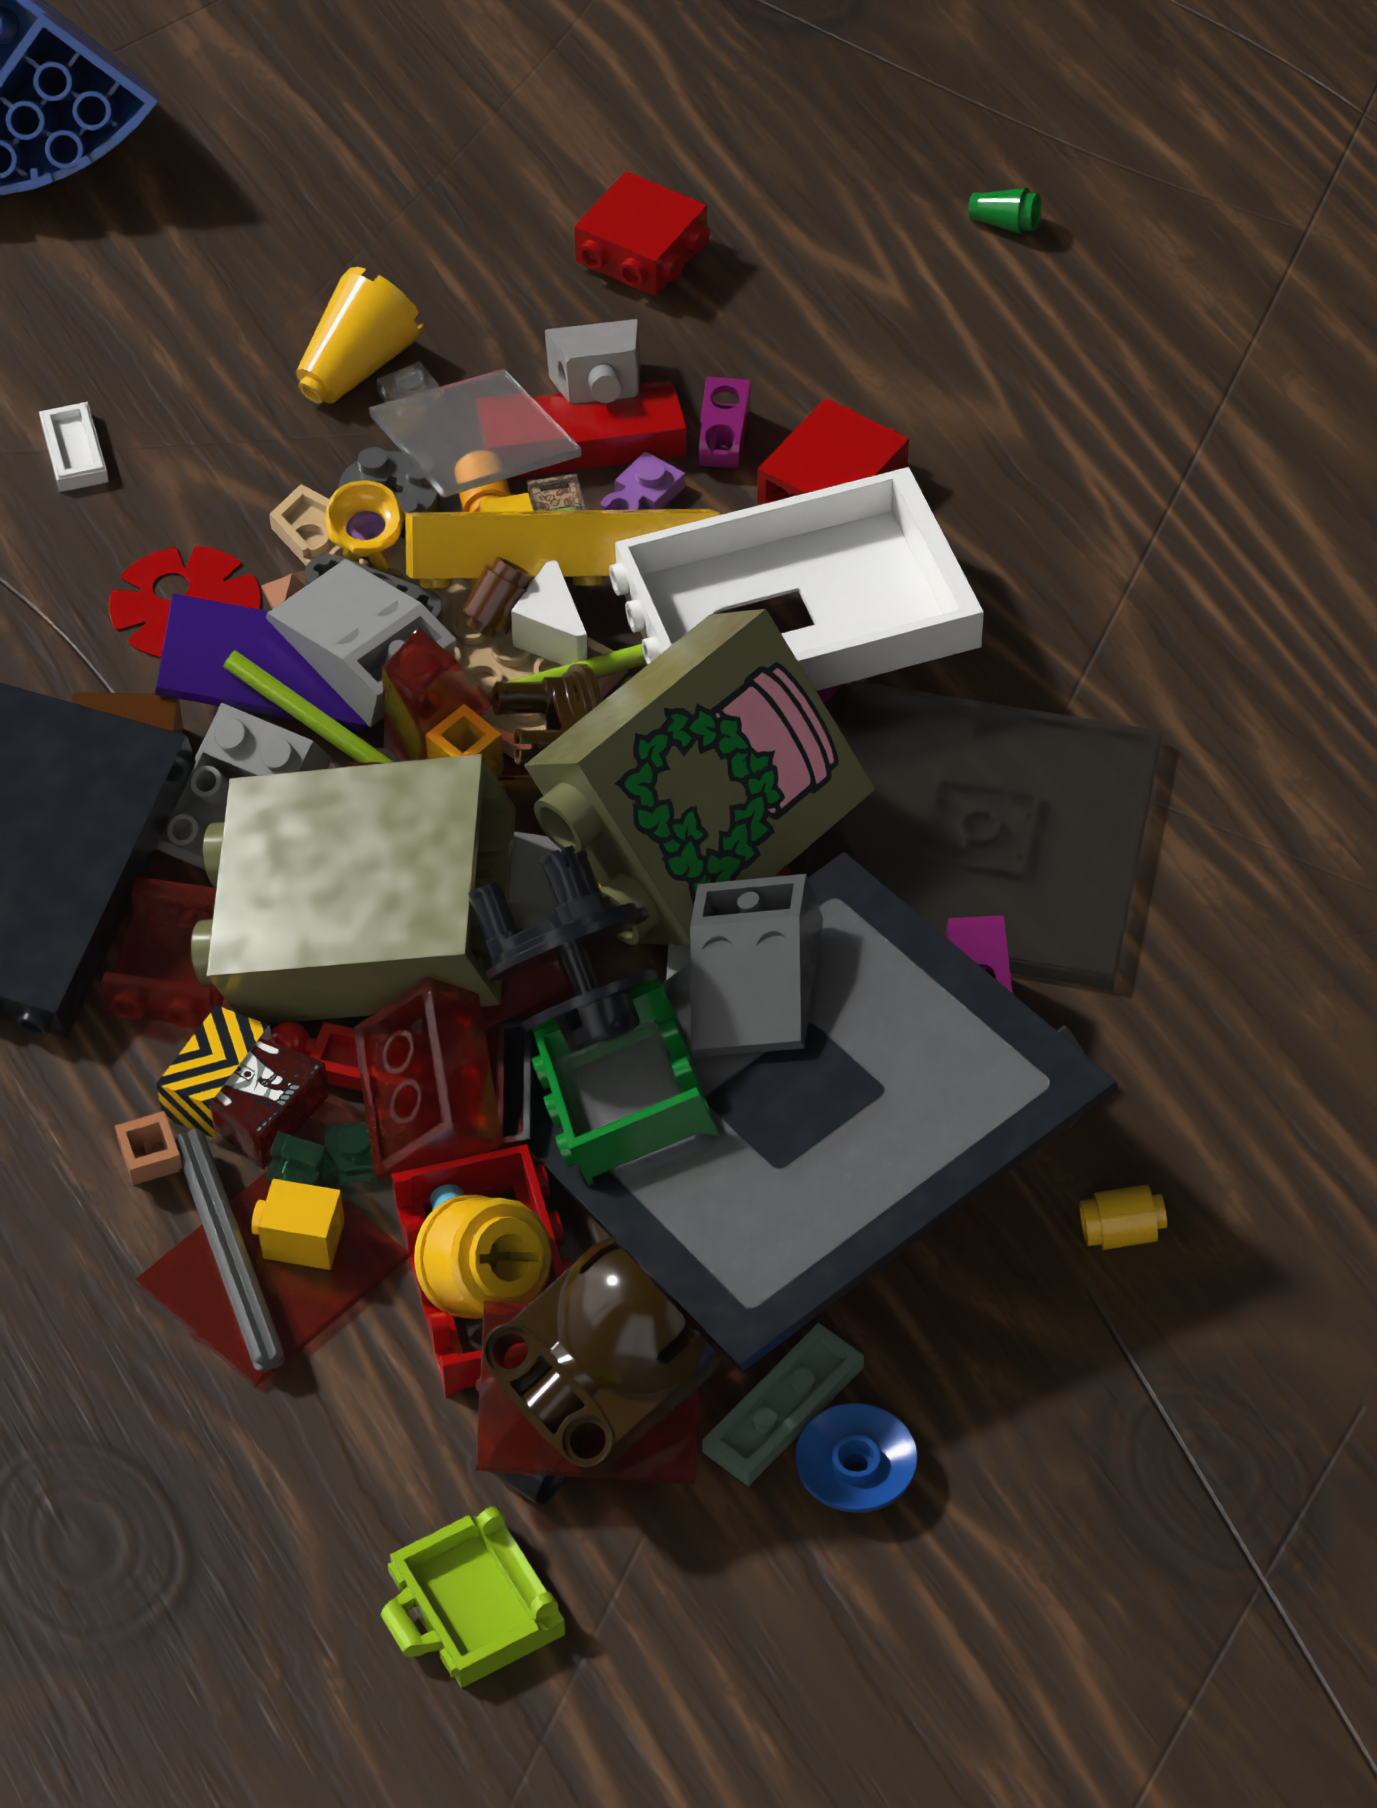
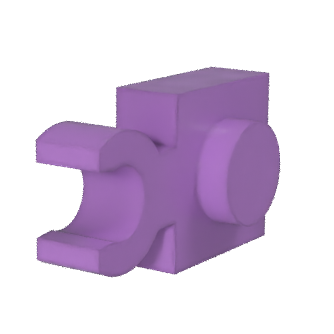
(645, 485)

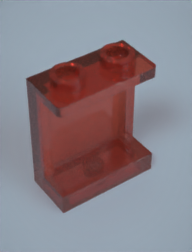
(156, 964)

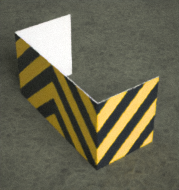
(206, 1066)

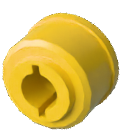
(481, 1252)

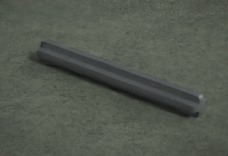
(229, 1251)

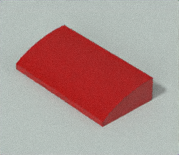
(620, 429)

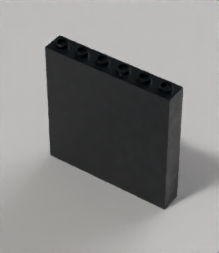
(76, 828)

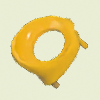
(358, 498)

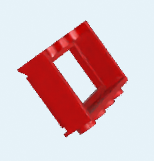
(483, 1175)

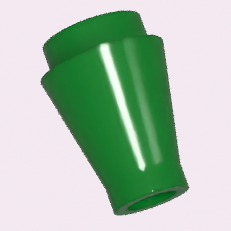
(1007, 209)

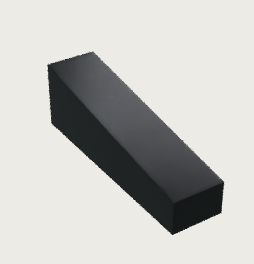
(517, 1086)

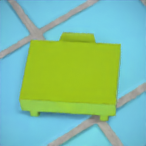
(472, 1598)

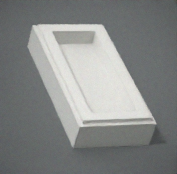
(73, 447)

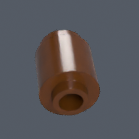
(495, 596)

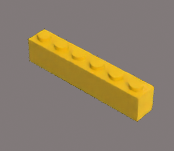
(580, 540)

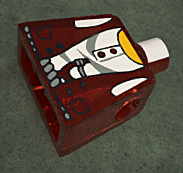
(268, 1095)

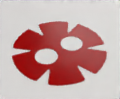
(205, 576)

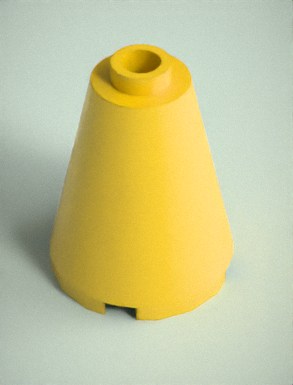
(356, 336)

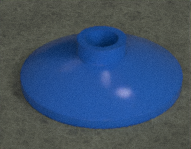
(856, 1436)

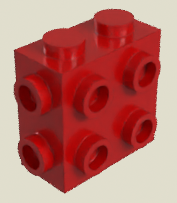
(641, 233)

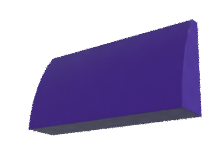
(204, 635)

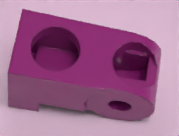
(724, 423)

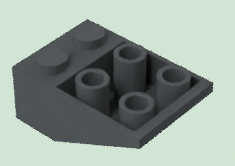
(753, 964)

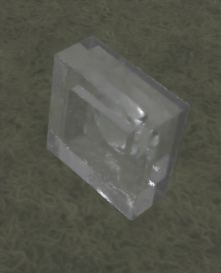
(405, 382)

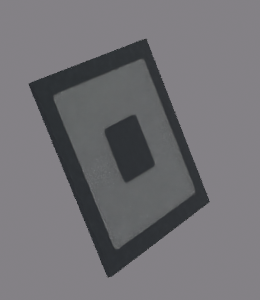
(845, 1151)

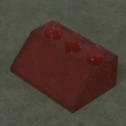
(427, 1079)

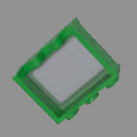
(623, 1092)

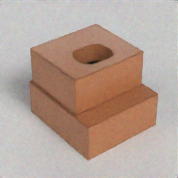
(148, 1148)

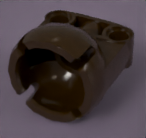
(601, 1357)

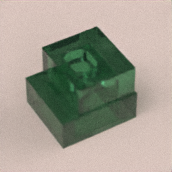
(300, 1162)

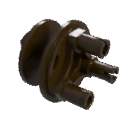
(558, 701)

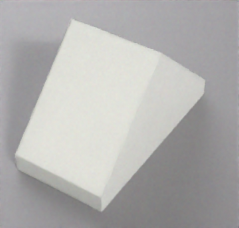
(548, 620)

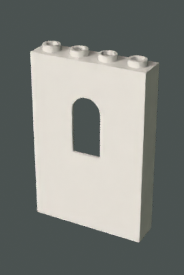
(857, 553)

